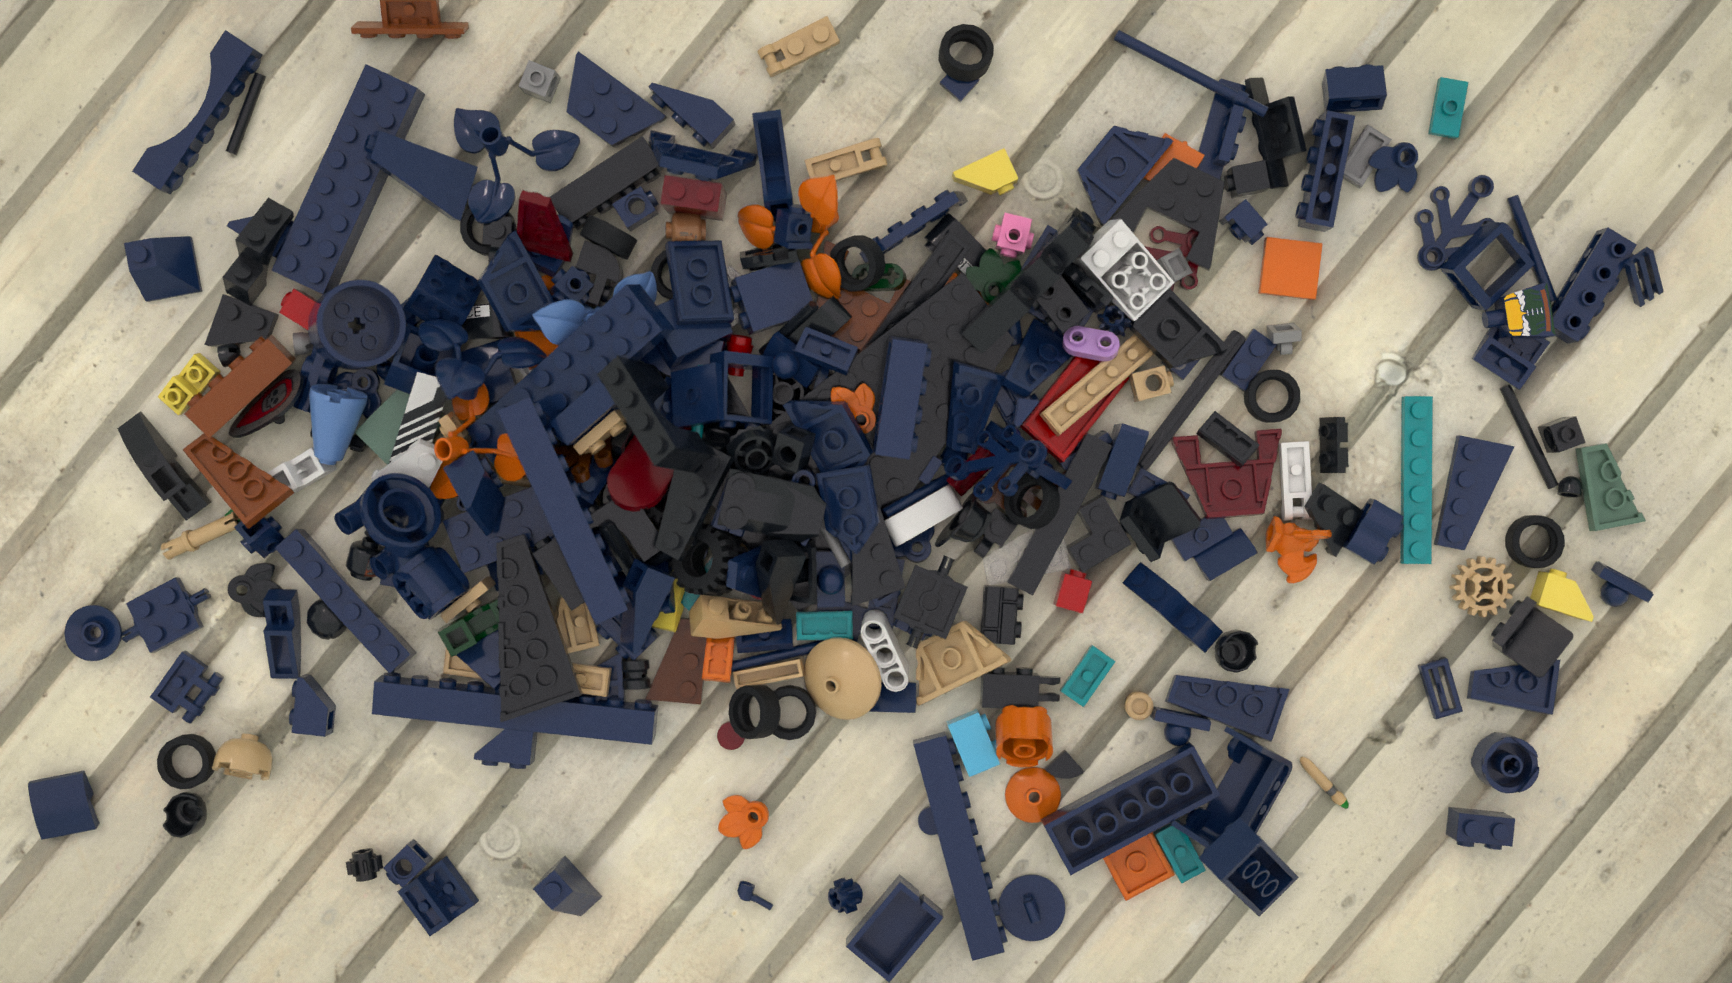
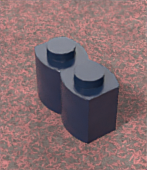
(1374, 531)

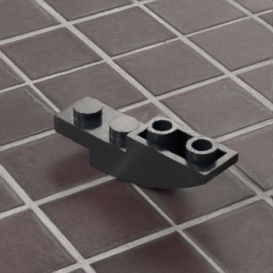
(159, 466)

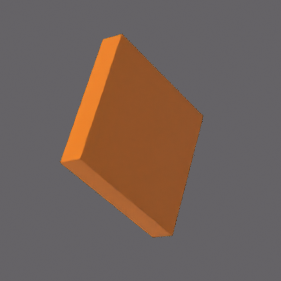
(1290, 268)
(1138, 866)

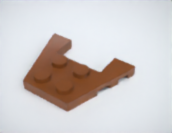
(865, 308)

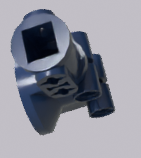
(422, 574)

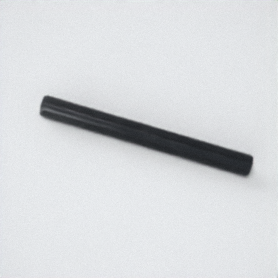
(1190, 400)

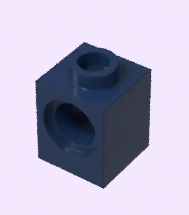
(623, 208)
(415, 855)

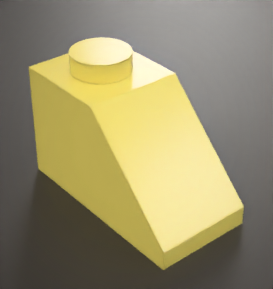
(989, 174)
(1560, 595)

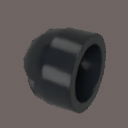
(228, 353)
(1570, 487)

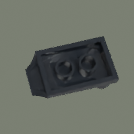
(771, 506)

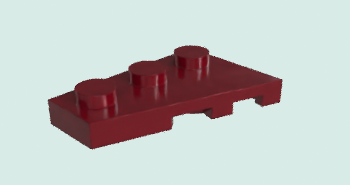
(541, 227)

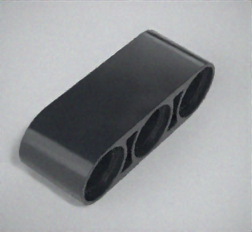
(826, 319)

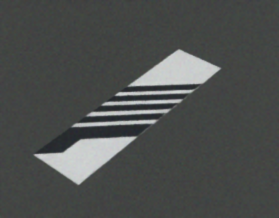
(421, 413)

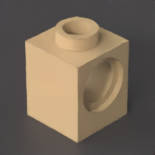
(1138, 383)

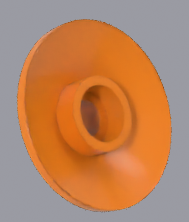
(1028, 781)

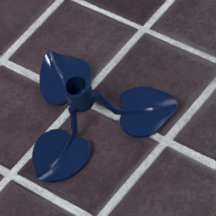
(482, 130)
(464, 379)

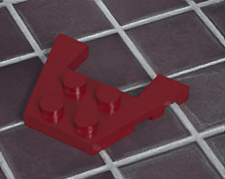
(1223, 486)

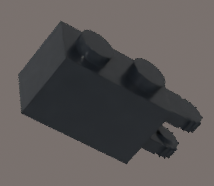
(1015, 688)

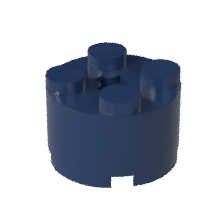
(1490, 758)

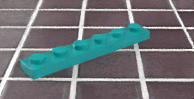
(1416, 479)

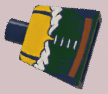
(1522, 314)

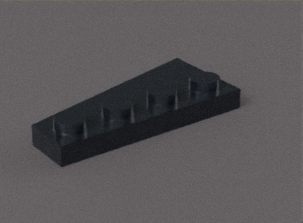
(689, 503)

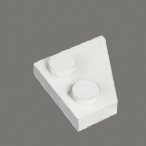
(417, 462)

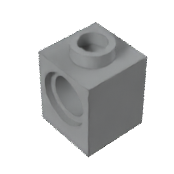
(539, 81)

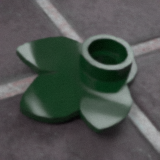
(992, 272)

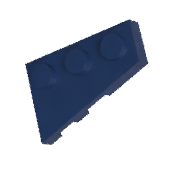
(1036, 359)

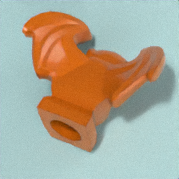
(1291, 543)

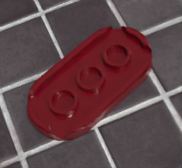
(635, 480)

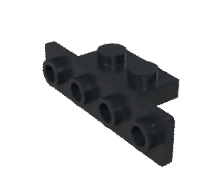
(1277, 131)

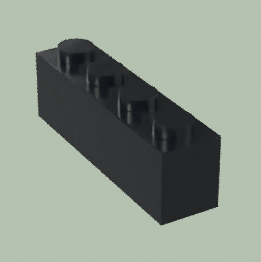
(607, 182)

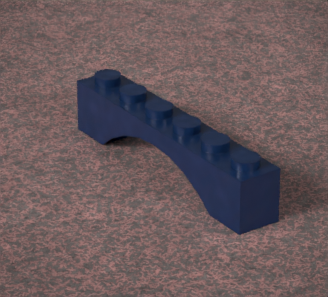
(230, 67)
(326, 581)

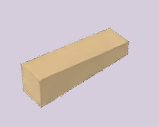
(770, 672)

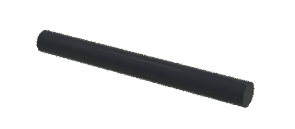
(1529, 436)

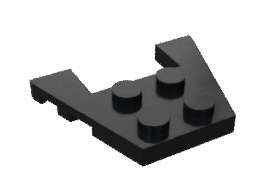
(1186, 198)

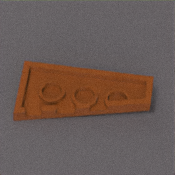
(239, 482)

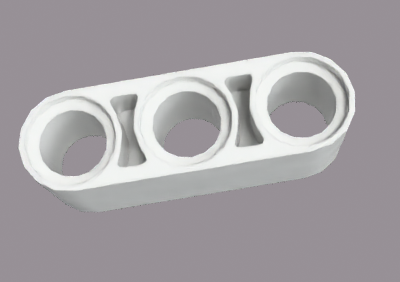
(922, 515)
(885, 638)

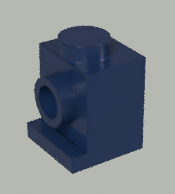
(1245, 222)
(793, 228)

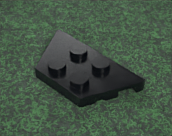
(1176, 332)

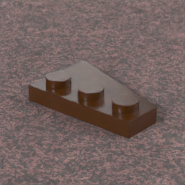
(681, 668)

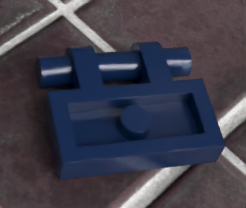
(180, 681)

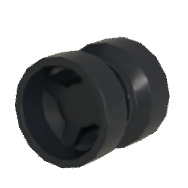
(635, 674)

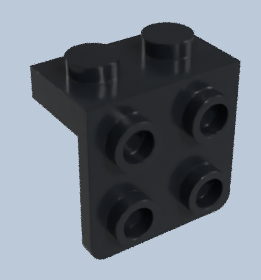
(1158, 518)
(1531, 638)

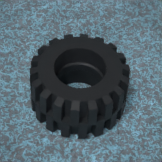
(691, 570)

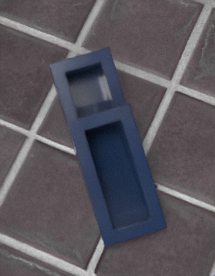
(283, 633)

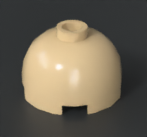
(244, 758)

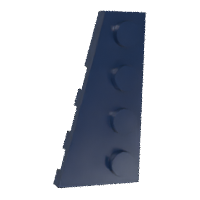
(1470, 483)
(1234, 704)

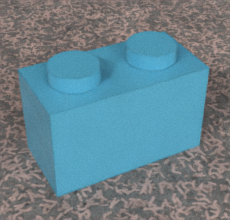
(973, 742)

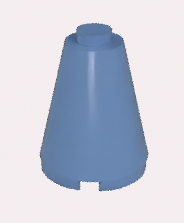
(334, 420)

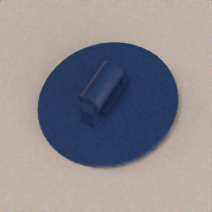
(1031, 907)

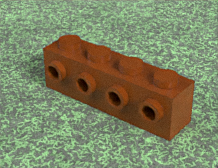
(240, 385)

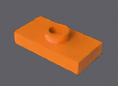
(718, 659)

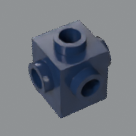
(577, 279)
(261, 537)

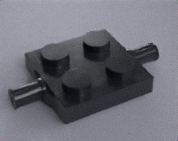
(930, 602)

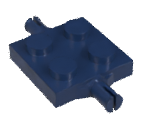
(165, 615)

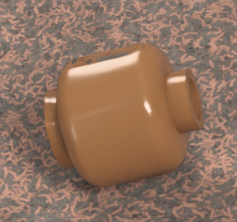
(686, 227)

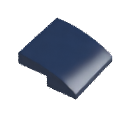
(1509, 357)
(500, 377)
(62, 805)
(438, 896)

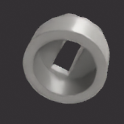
(302, 343)

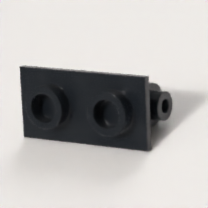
(1331, 433)

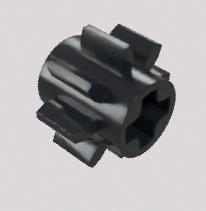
(364, 865)

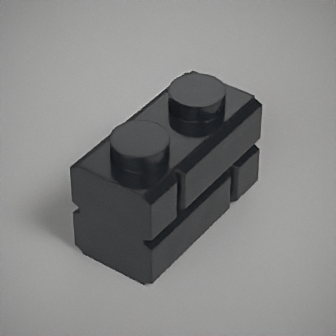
(1000, 614)

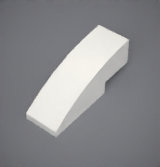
(301, 471)

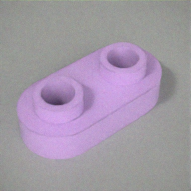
(1090, 345)

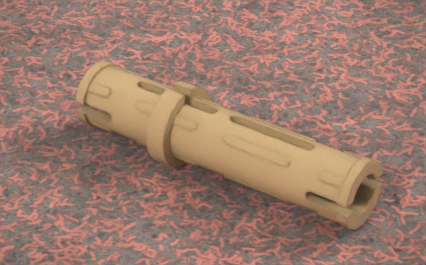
(192, 540)

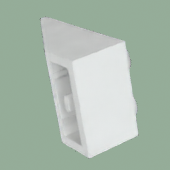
(1124, 269)

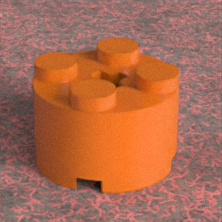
(1023, 735)

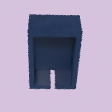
(894, 928)

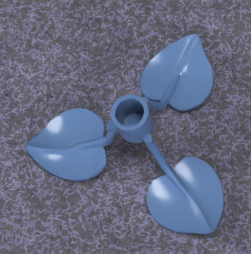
(565, 316)

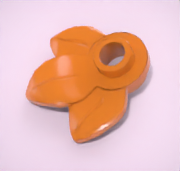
(859, 403)
(740, 822)

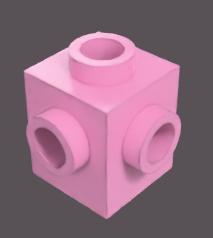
(1020, 228)

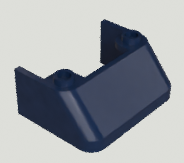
(1244, 792)

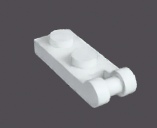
(1295, 478)

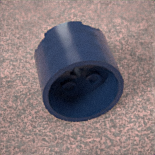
(372, 308)

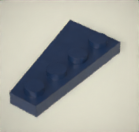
(919, 219)

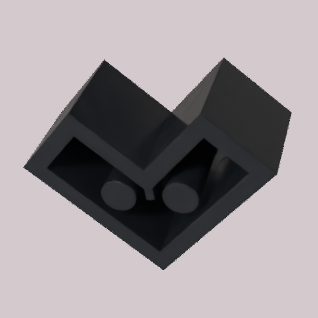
(1104, 536)

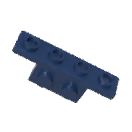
(1221, 132)

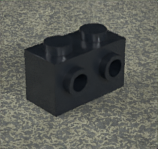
(1060, 307)

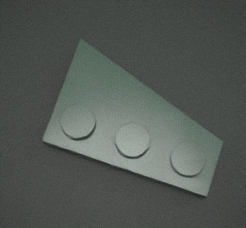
(1604, 493)

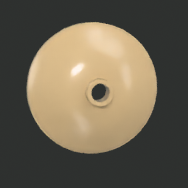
(851, 670)

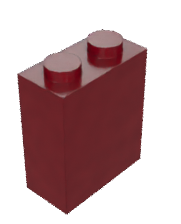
(694, 197)

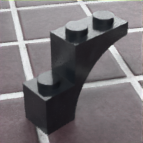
(255, 248)

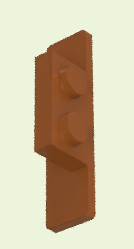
(410, 17)

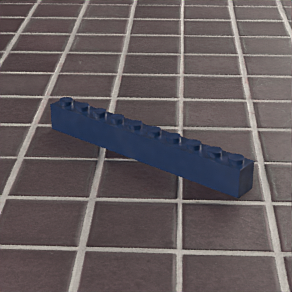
(481, 706)

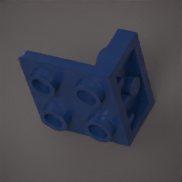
(443, 293)

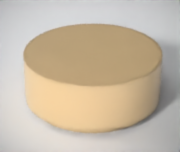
(1138, 705)

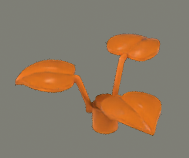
(820, 199)
(454, 447)

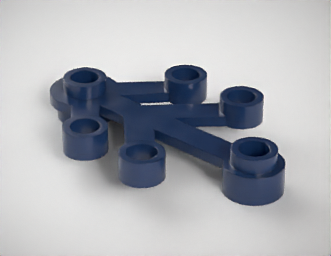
(1449, 226)
(1030, 455)

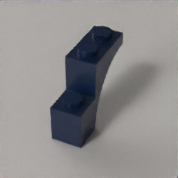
(773, 160)
(1173, 607)

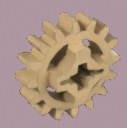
(1491, 591)

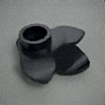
(258, 584)

